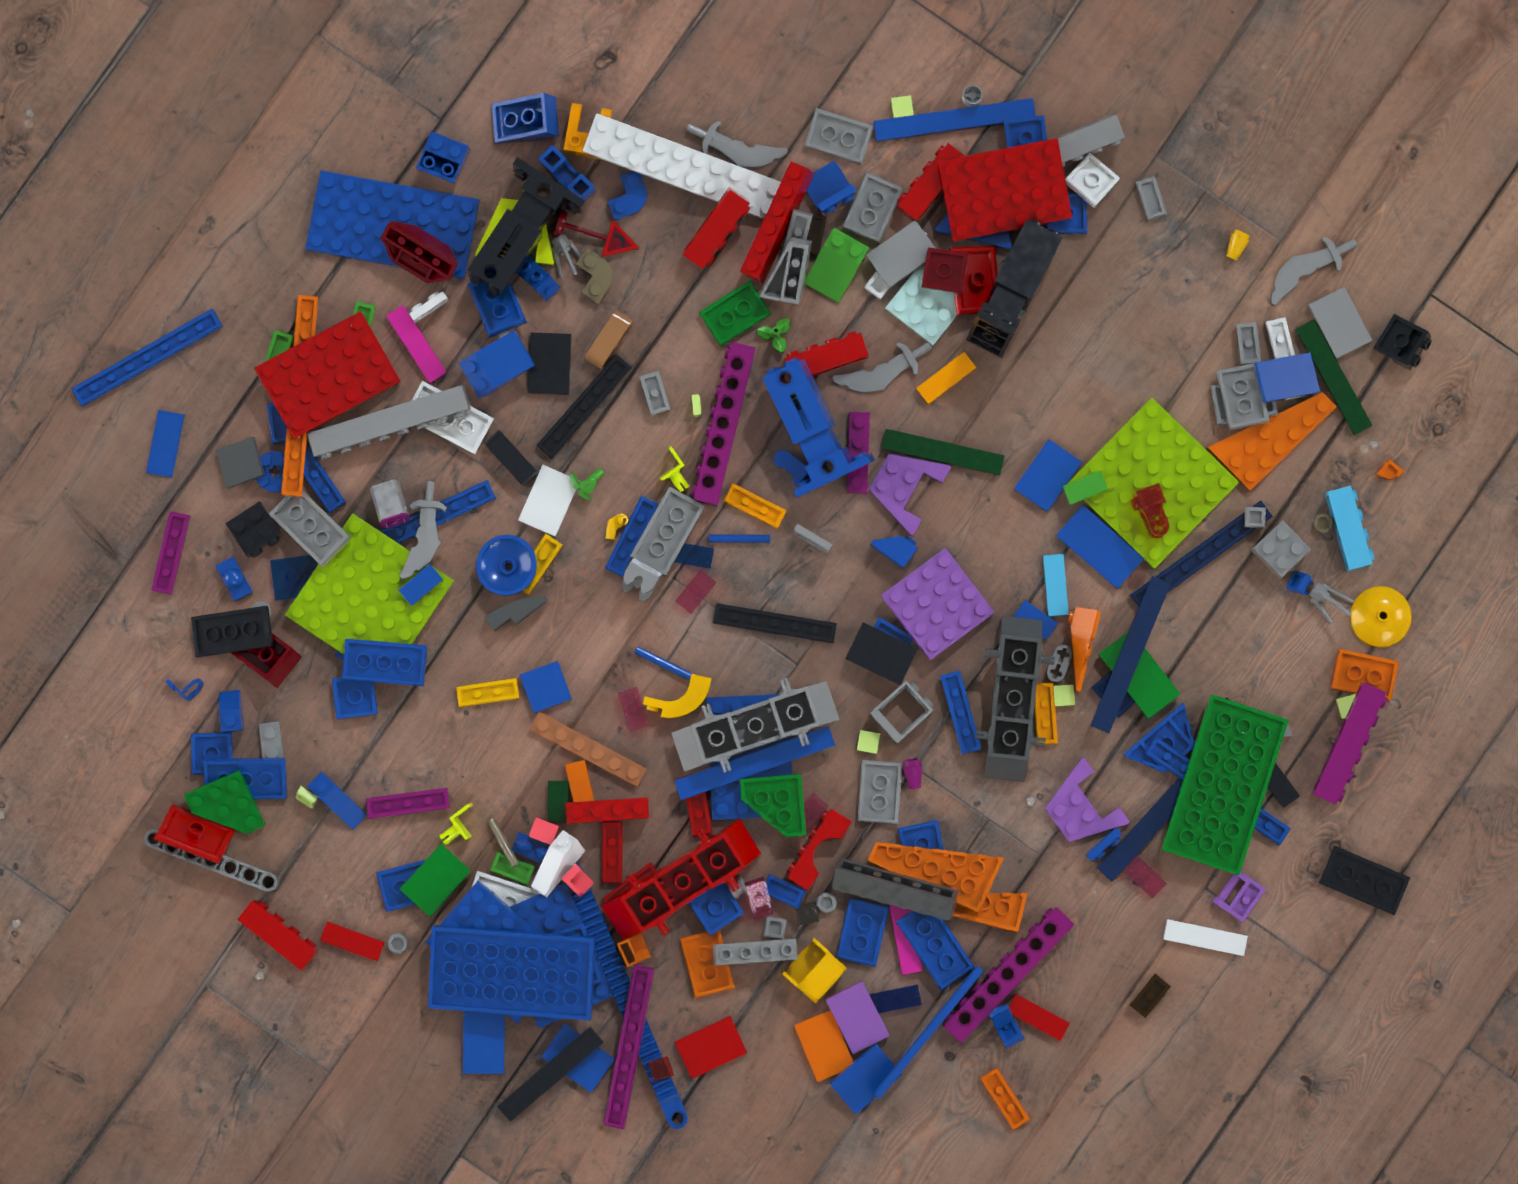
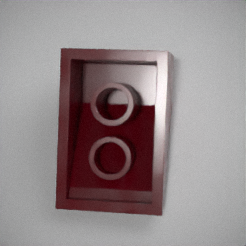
(271, 662)

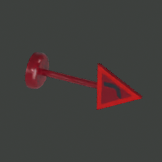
(616, 240)

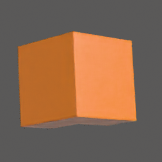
(634, 950)

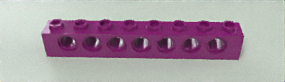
(744, 354)
(1062, 926)

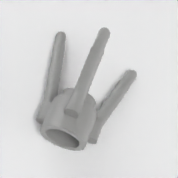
(562, 246)
(1321, 593)

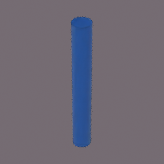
(731, 538)
(663, 663)

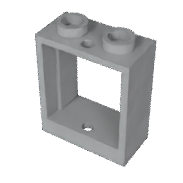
(885, 724)

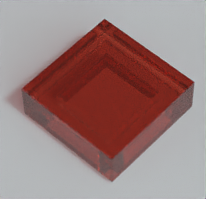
(661, 1068)

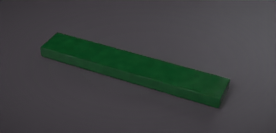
(1333, 377)
(942, 452)

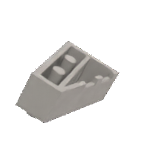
(789, 275)

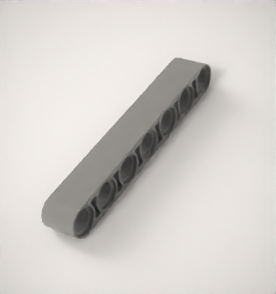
(220, 868)

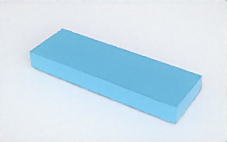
(1055, 585)

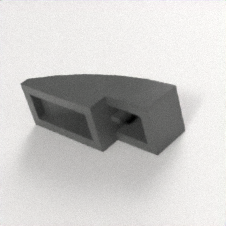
(515, 610)

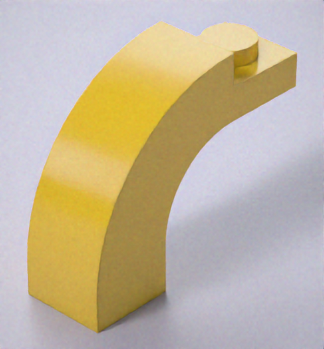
(689, 702)

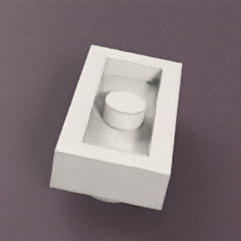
(421, 311)

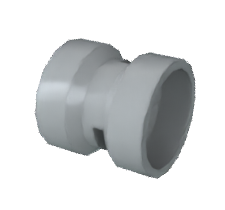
(974, 93)

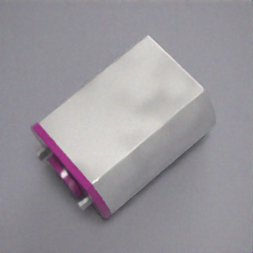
(390, 504)

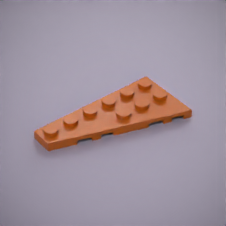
(1262, 446)
(957, 870)

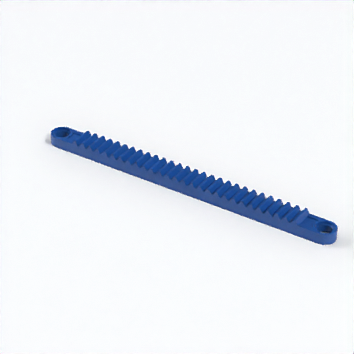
(619, 984)

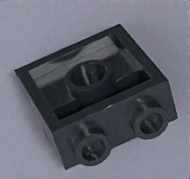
(1403, 342)
(254, 530)

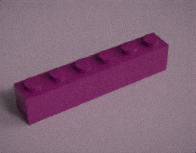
(1348, 743)

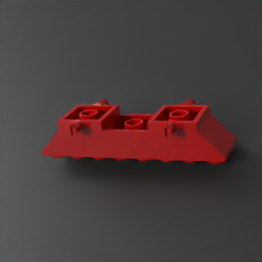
(682, 880)

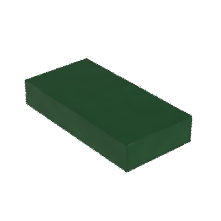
(557, 797)

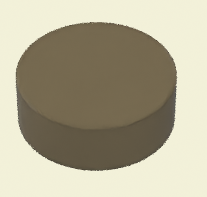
(1323, 523)

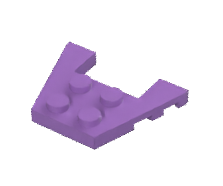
(897, 482)
(1075, 813)

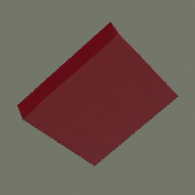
(944, 270)

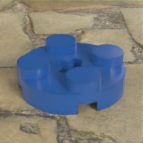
(269, 460)

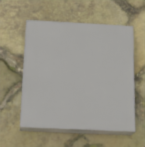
(812, 539)

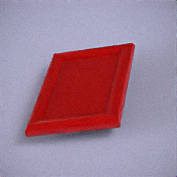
(978, 279)
(194, 834)

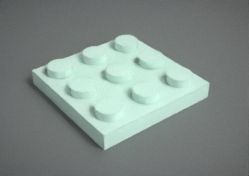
(922, 309)

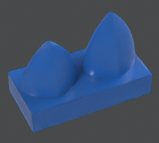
(530, 847)

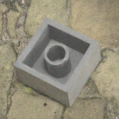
(1281, 549)

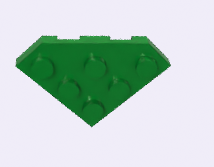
(777, 801)
(227, 803)

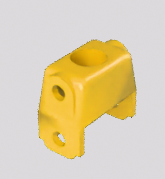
(814, 970)

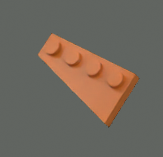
(997, 911)

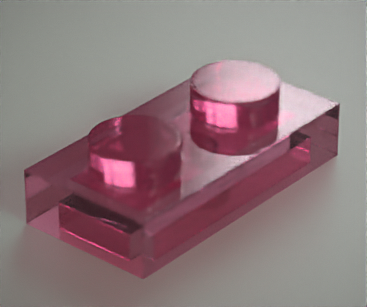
(1144, 876)
(758, 898)

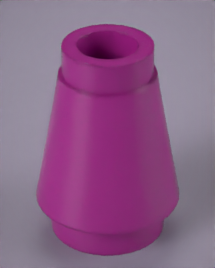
(913, 772)

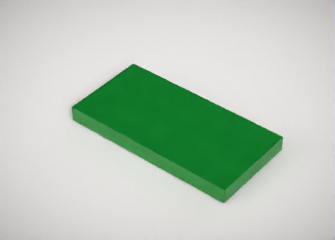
(1149, 684)

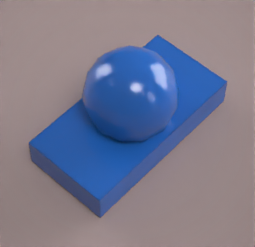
(234, 578)

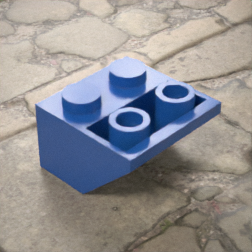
(443, 157)

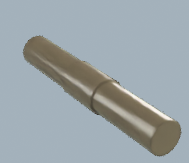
(501, 839)

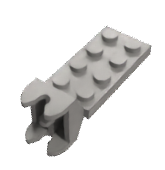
(661, 542)

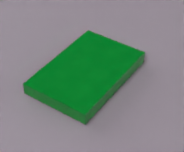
(735, 313)
(435, 880)

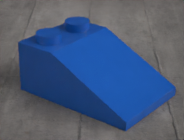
(525, 119)
(496, 364)

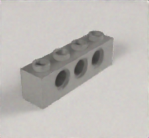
(754, 952)

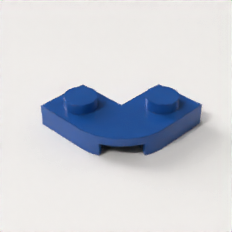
(633, 200)

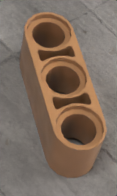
(608, 339)

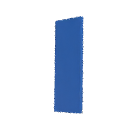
(165, 443)

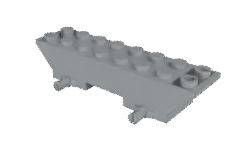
(755, 725)

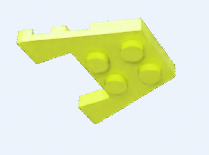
(544, 252)

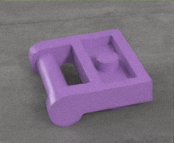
(1244, 899)

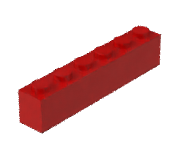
(776, 222)

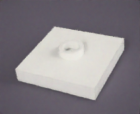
(1091, 180)

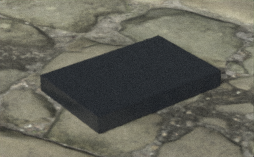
(552, 363)
(881, 653)

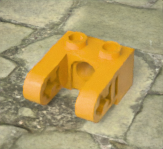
(576, 140)

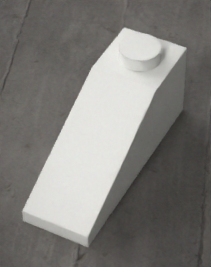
(557, 862)

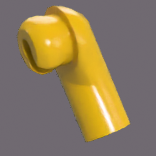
(615, 523)

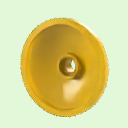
(1369, 625)

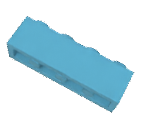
(1349, 529)

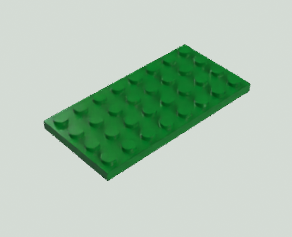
(1224, 784)

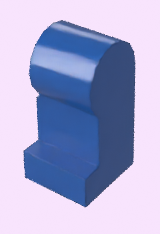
(792, 465)

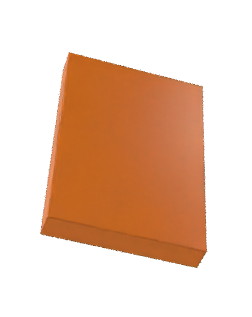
(1355, 667)
(699, 959)
(824, 1045)

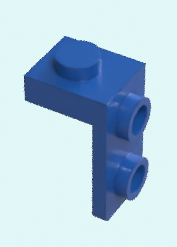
(539, 279)
(1006, 1026)

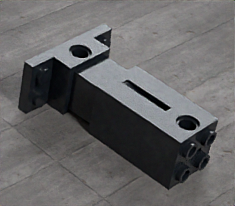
(520, 229)
(1014, 287)

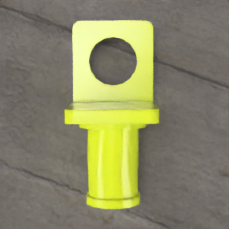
(674, 474)
(457, 827)

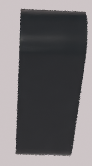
(511, 458)

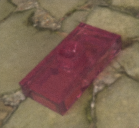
(695, 591)
(633, 709)
(813, 809)

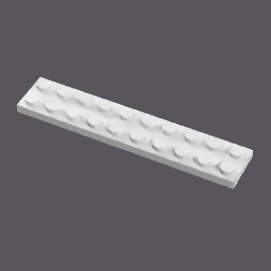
(677, 164)

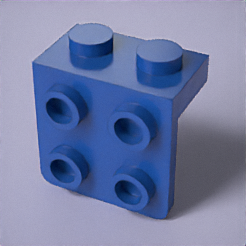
(830, 188)

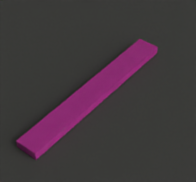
(629, 1046)

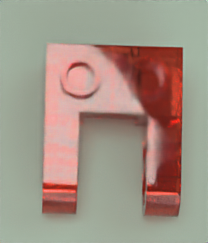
(1149, 505)

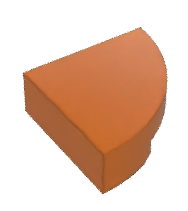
(1389, 470)

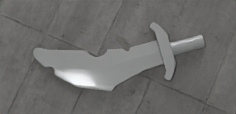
(737, 150)
(1306, 264)
(883, 373)
(426, 533)

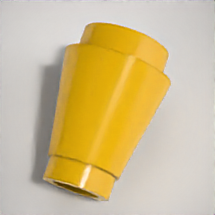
(1237, 244)

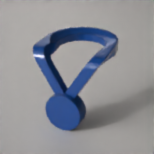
(193, 693)

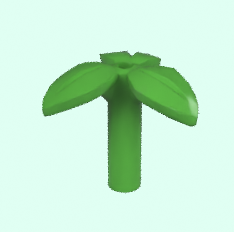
(767, 333)
(587, 485)

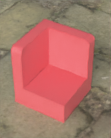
(544, 831)
(577, 880)

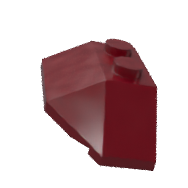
(419, 252)

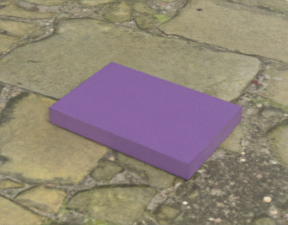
(857, 1017)

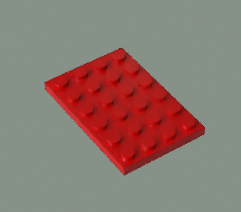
(1004, 188)
(327, 375)

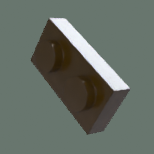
(1149, 995)

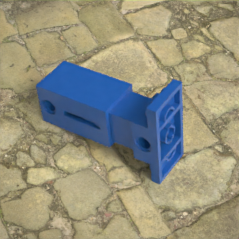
(810, 425)

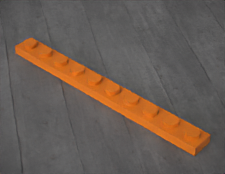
(295, 449)

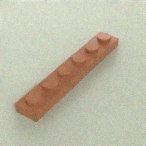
(588, 749)

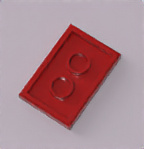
(710, 1047)

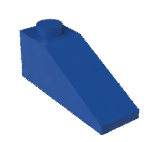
(337, 800)

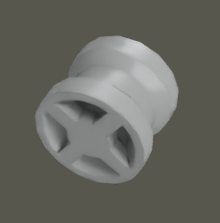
(740, 882)

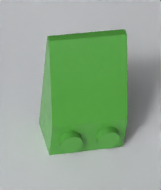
(836, 265)

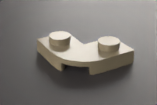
(600, 272)

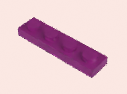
(858, 443)
(171, 553)
(408, 803)

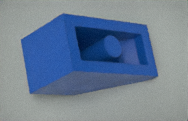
(896, 549)
(231, 711)

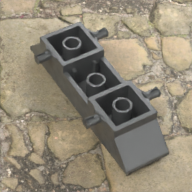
(1014, 699)

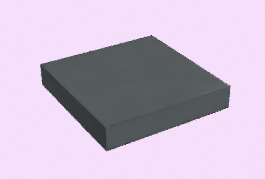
(240, 462)

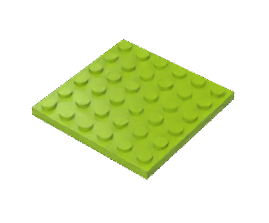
(1149, 452)
(361, 595)

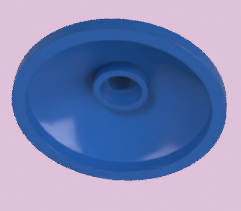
(497, 555)

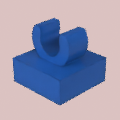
(1299, 582)

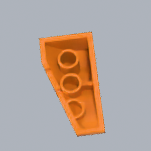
(1082, 632)

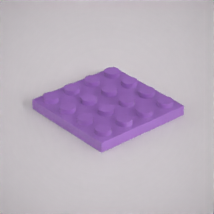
(937, 604)

